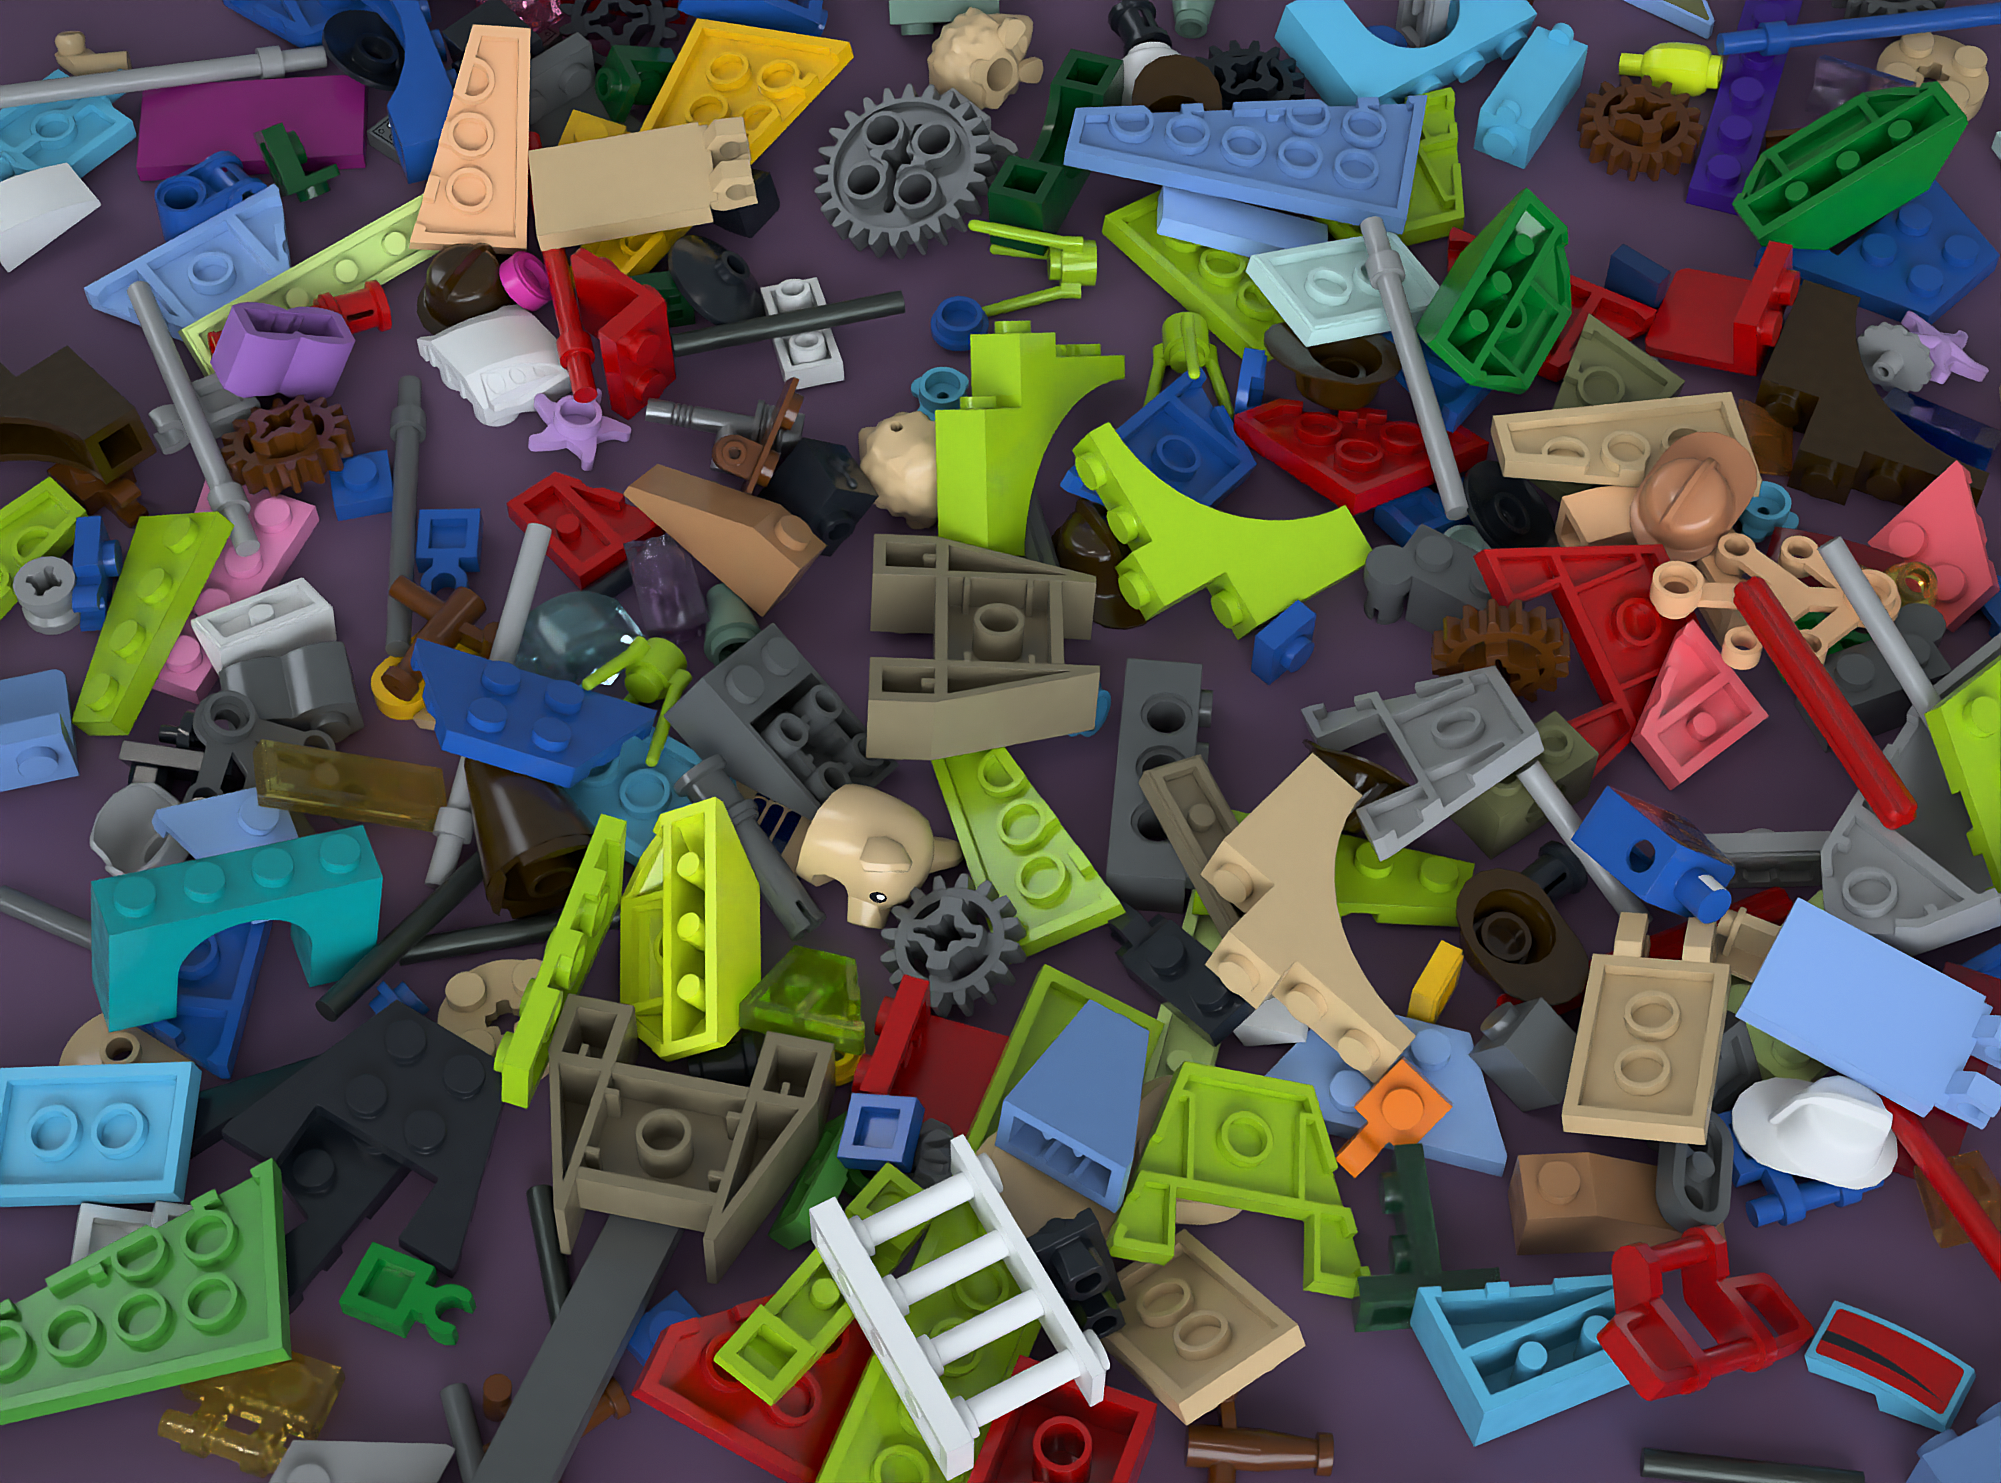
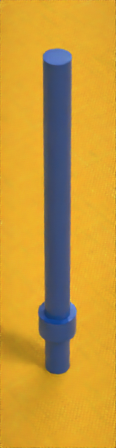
(1778, 37)

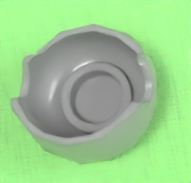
(126, 835)

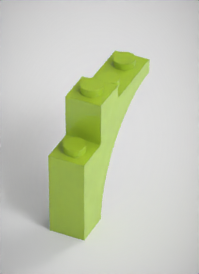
(1000, 433)
(1184, 546)

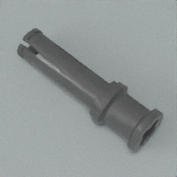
(776, 879)

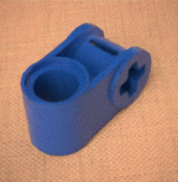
(203, 193)

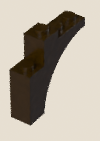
(70, 418)
(1848, 429)

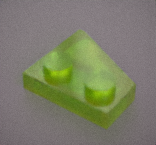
(810, 998)

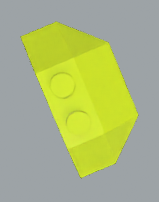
(690, 932)

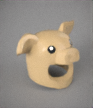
(874, 849)

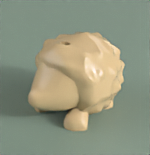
(984, 57)
(901, 466)

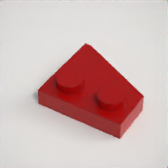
(585, 525)

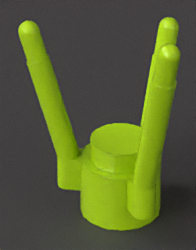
(1067, 257)
(1186, 348)
(652, 672)

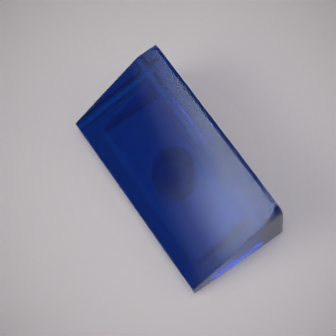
(1945, 429)

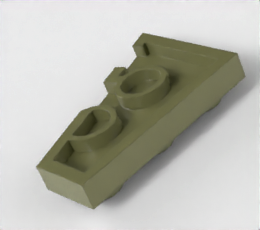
(1608, 372)

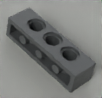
(1154, 699)

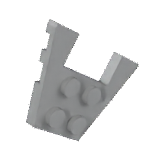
(1452, 737)

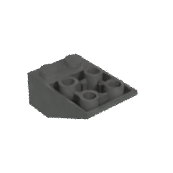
(777, 726)

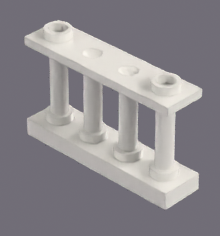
(917, 1362)

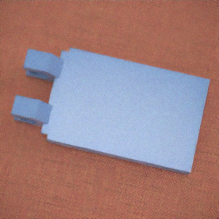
(1876, 1016)

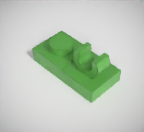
(817, 1182)

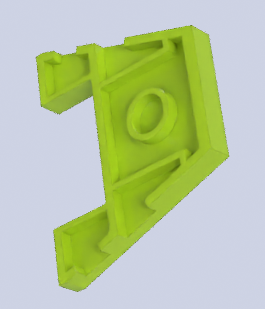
(1437, 183)
(1969, 748)
(1242, 1147)

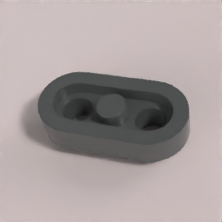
(1696, 1179)

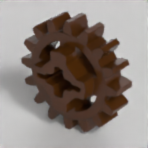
(1639, 128)
(287, 445)
(1518, 642)

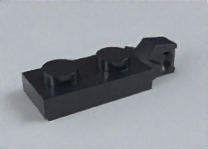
(1174, 972)

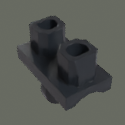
(165, 764)
(1082, 1271)

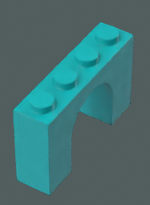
(158, 915)

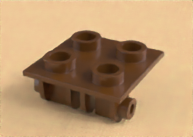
(753, 460)

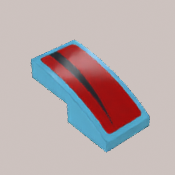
(1899, 1367)

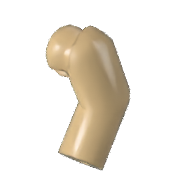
(79, 60)

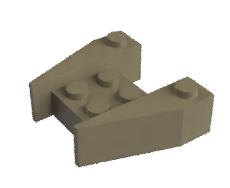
(995, 650)
(675, 1142)

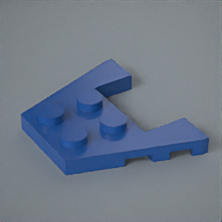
(1909, 261)

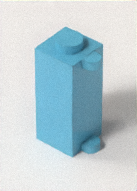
(1531, 95)

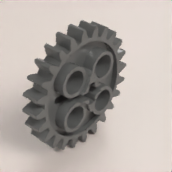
(905, 171)

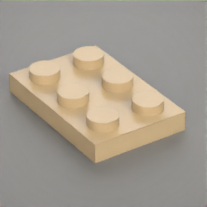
(1197, 1330)

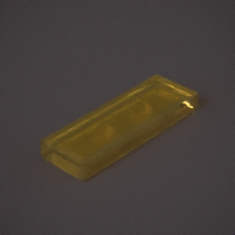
(347, 785)

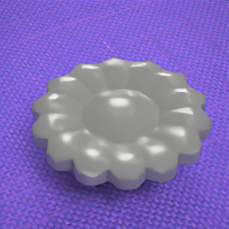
(1895, 357)

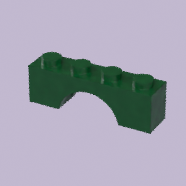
(1041, 189)

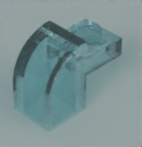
(575, 636)

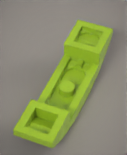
(809, 1310)

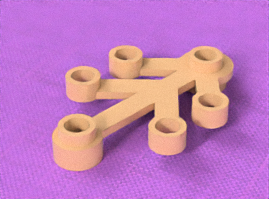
(1680, 589)

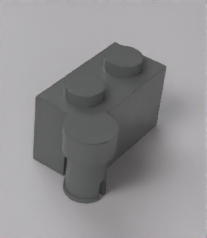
(1433, 572)
(1869, 681)

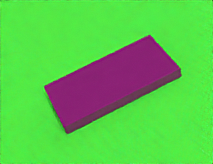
(196, 120)

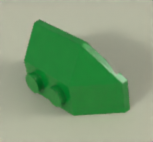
(1850, 166)
(1503, 299)

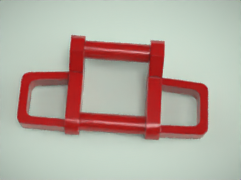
(1657, 1349)

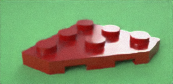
(1351, 455)
(780, 1438)

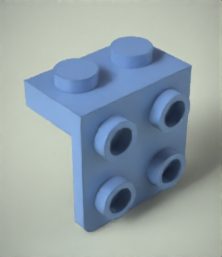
(36, 730)

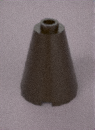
(526, 839)

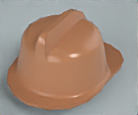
(1693, 495)

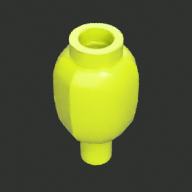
(1684, 64)

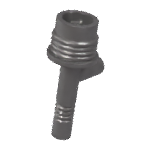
(726, 423)

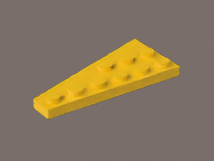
(731, 74)

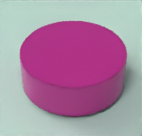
(525, 280)

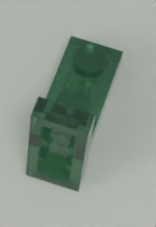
(1413, 1253)

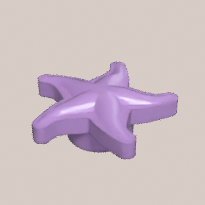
(1945, 351)
(575, 427)

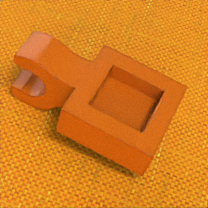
(1397, 1111)

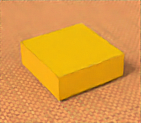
(1436, 984)

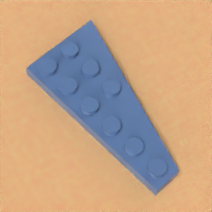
(1265, 153)

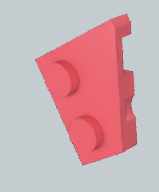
(1949, 538)
(1693, 709)

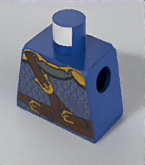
(1681, 876)

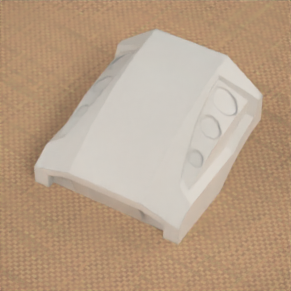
(498, 363)

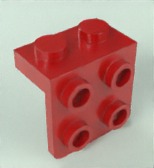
(1725, 318)
(631, 331)
(929, 1058)

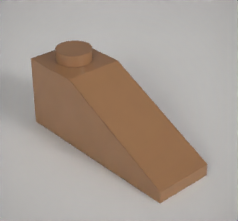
(737, 536)
(1585, 1204)

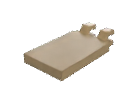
(640, 182)
(1649, 1038)

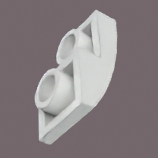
(806, 355)

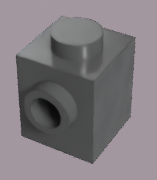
(1527, 1053)

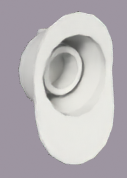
(1817, 1130)

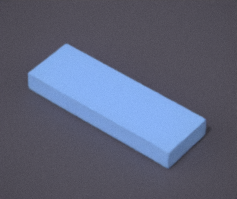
(1232, 224)

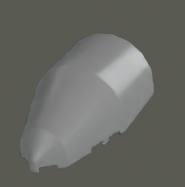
(1921, 880)

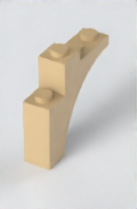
(1292, 936)

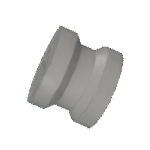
(52, 611)

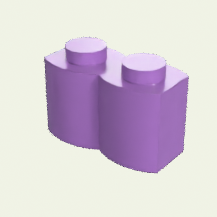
(282, 351)

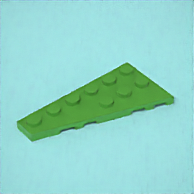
(155, 1307)

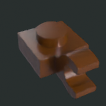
(93, 494)

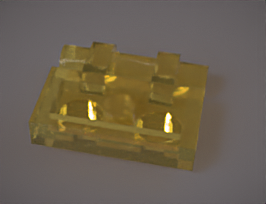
(279, 1396)

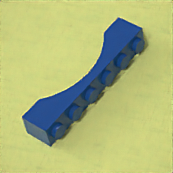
(424, 87)

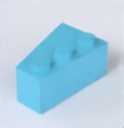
(1517, 1350)

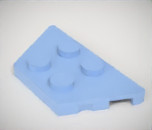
(204, 264)
(1462, 1137)

